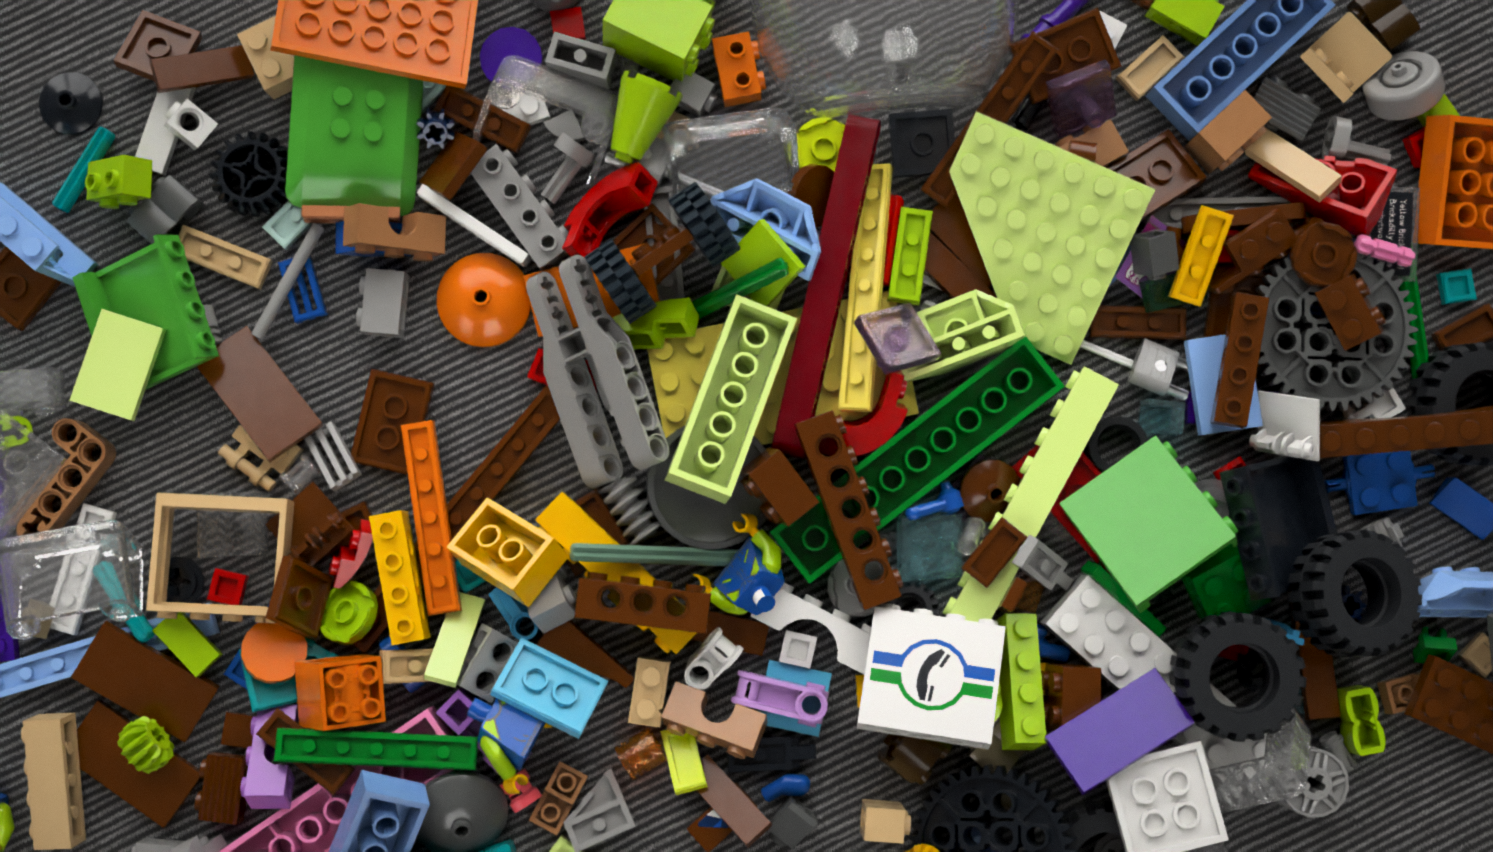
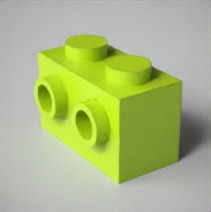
(119, 181)

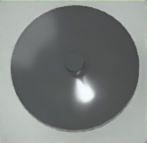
(695, 517)

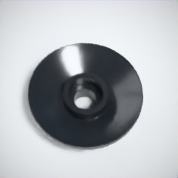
(82, 110)

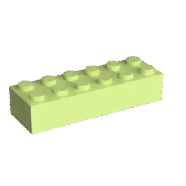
(730, 399)

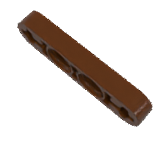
(1245, 217)

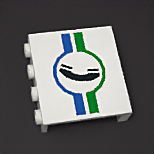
(932, 676)

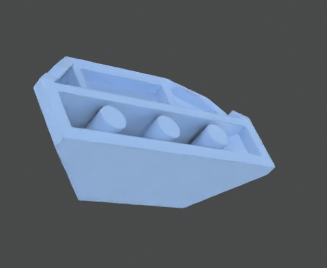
(788, 217)
(1456, 593)

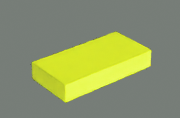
(684, 762)

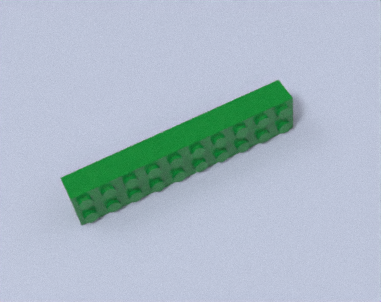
(928, 451)

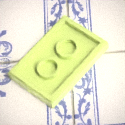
(117, 365)

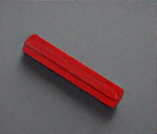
(894, 213)

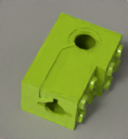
(660, 33)

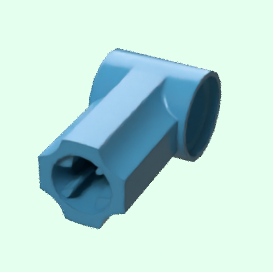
(513, 613)

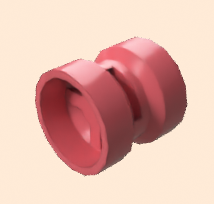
(528, 795)

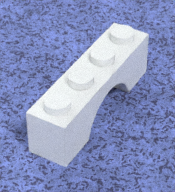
(850, 640)

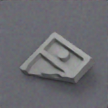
(599, 815)

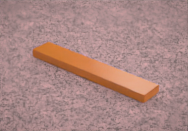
(431, 517)

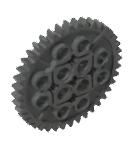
(1369, 369)

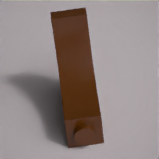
(579, 648)

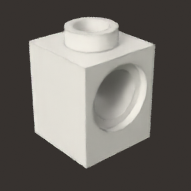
(204, 127)

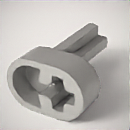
(1338, 144)
(577, 157)

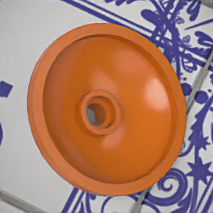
(489, 321)

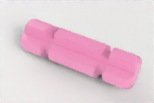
(1384, 250)

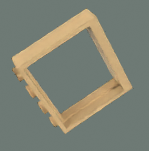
(162, 549)

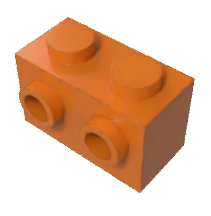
(737, 69)

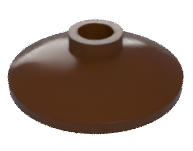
(980, 482)

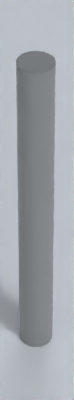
(287, 281)

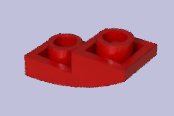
(351, 557)

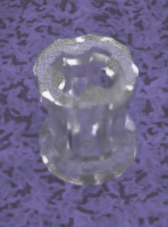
(301, 474)

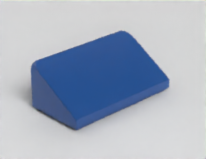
(1464, 506)

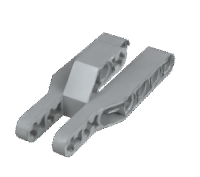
(613, 370)

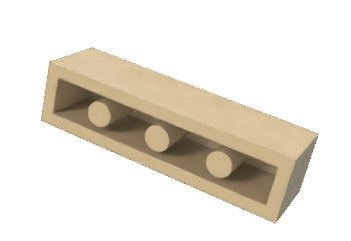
(53, 781)

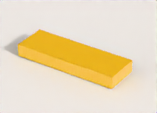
(1201, 255)

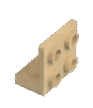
(1346, 56)

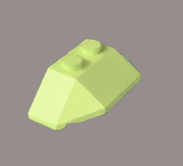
(967, 332)

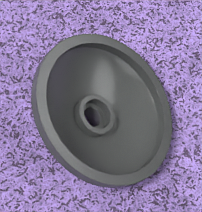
(466, 801)

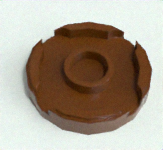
(813, 187)
(1323, 254)

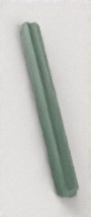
(650, 554)

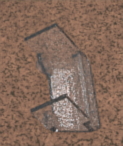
(525, 76)

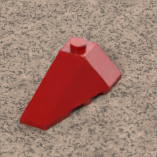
(1352, 205)

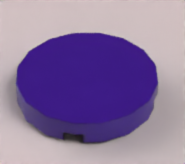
(505, 43)

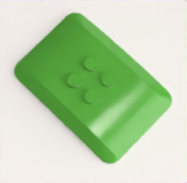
(352, 136)

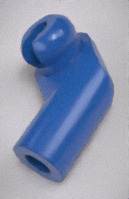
(786, 785)

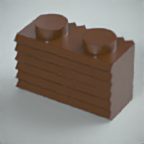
(221, 793)

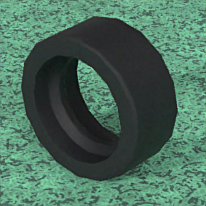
(1119, 422)

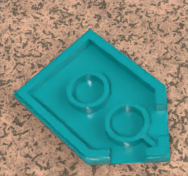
(268, 696)

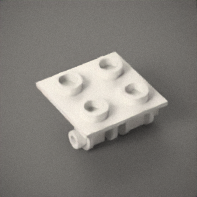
(1288, 426)

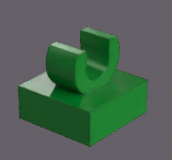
(1437, 646)

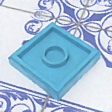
(810, 704)

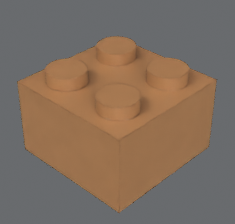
(1230, 130)

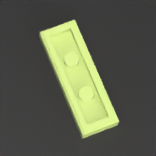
(454, 642)

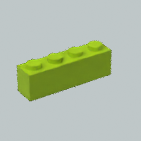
(1021, 684)

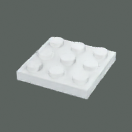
(1167, 802)

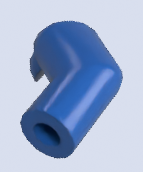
(1049, 650)

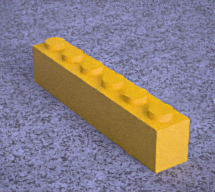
(571, 525)

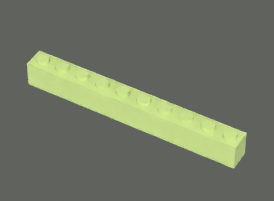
(1041, 483)

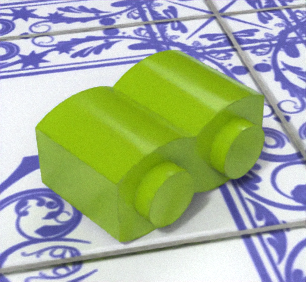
(1359, 723)

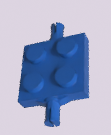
(1379, 481)

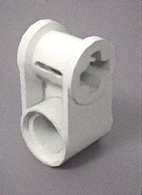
(715, 655)

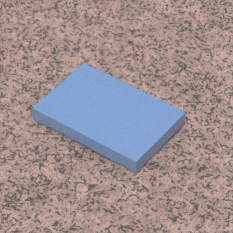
(1203, 366)

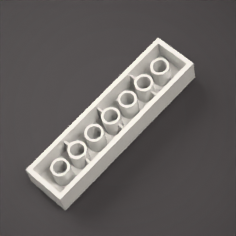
(1125, 649)

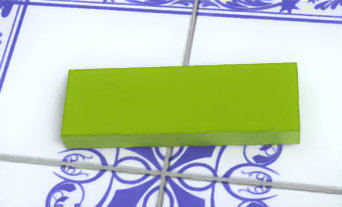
(910, 256)

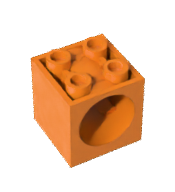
(340, 691)

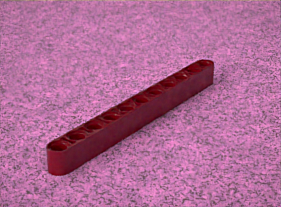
(828, 281)

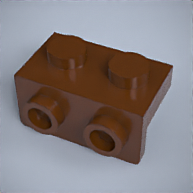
(1351, 311)

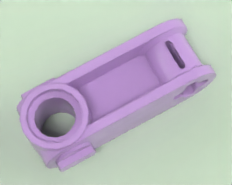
(780, 697)

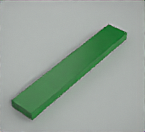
(376, 749)

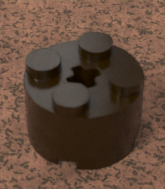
(912, 756)

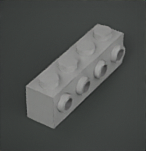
(520, 208)

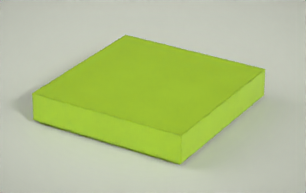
(757, 249)

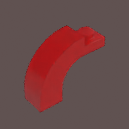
(604, 204)
(876, 427)

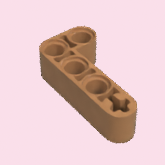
(61, 484)

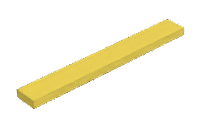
(865, 292)

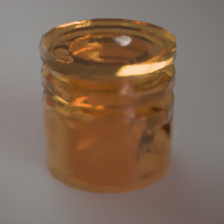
(640, 753)

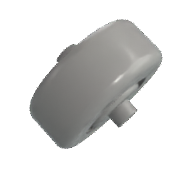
(1405, 86)

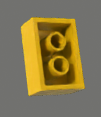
(508, 552)

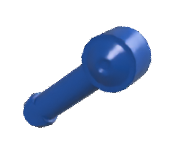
(948, 501)

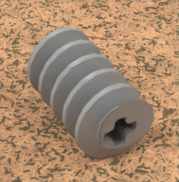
(631, 509)

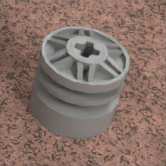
(1329, 789)

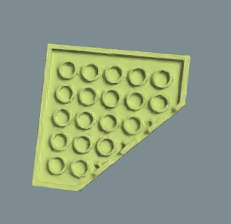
(1045, 228)

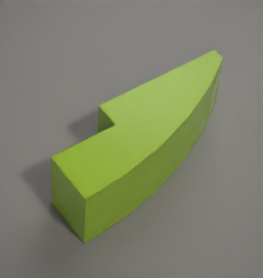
(667, 320)

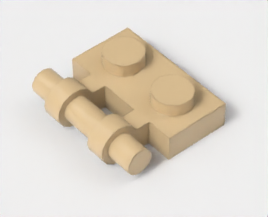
(257, 476)

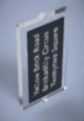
(1400, 226)

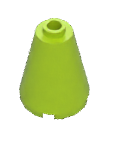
(640, 115)

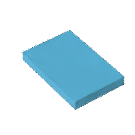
(549, 688)

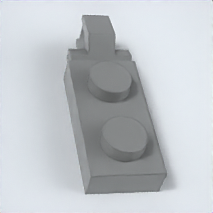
(1042, 564)

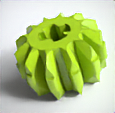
(145, 744)

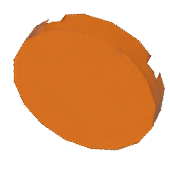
(270, 652)

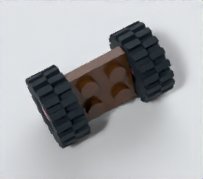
(700, 224)

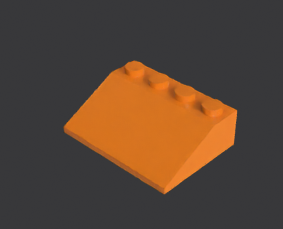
(1456, 182)

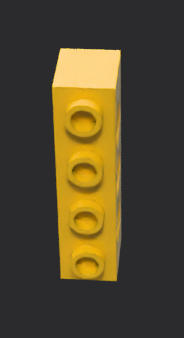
(399, 577)

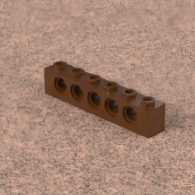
(868, 591)

